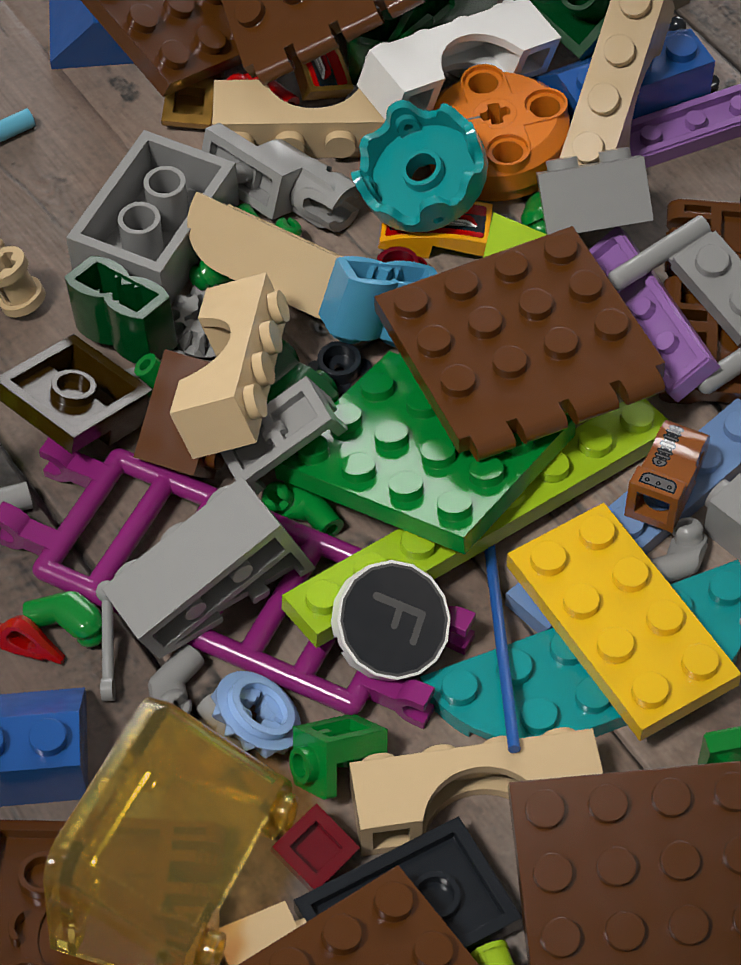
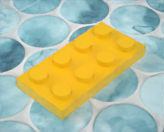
(623, 621)

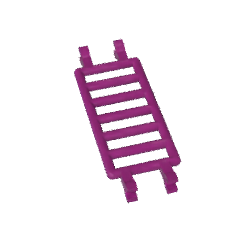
(407, 698)

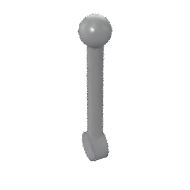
(107, 683)

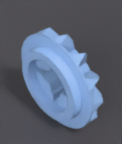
(273, 709)

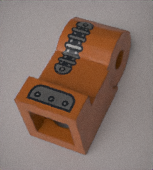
(667, 475)

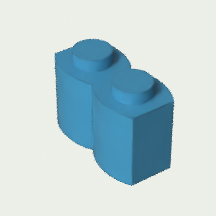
(350, 294)

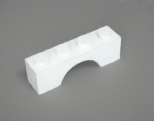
(413, 67)

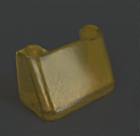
(160, 843)

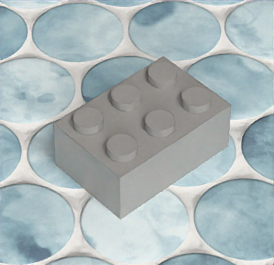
(145, 210)

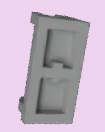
(290, 424)

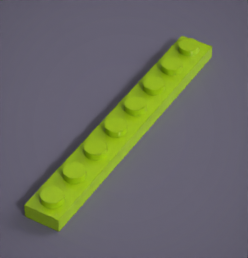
(593, 455)

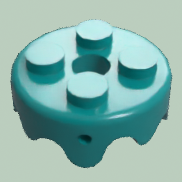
(413, 140)

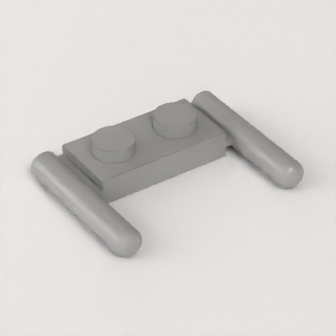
(708, 271)

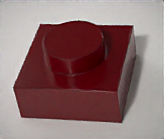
(314, 848)

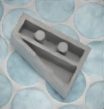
(204, 567)

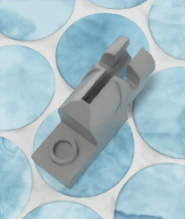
(283, 179)

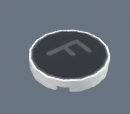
(390, 620)

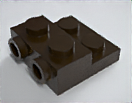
(75, 395)

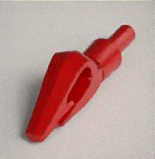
(26, 639)

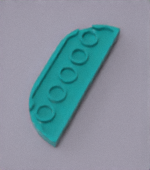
(551, 682)

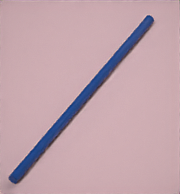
(502, 651)

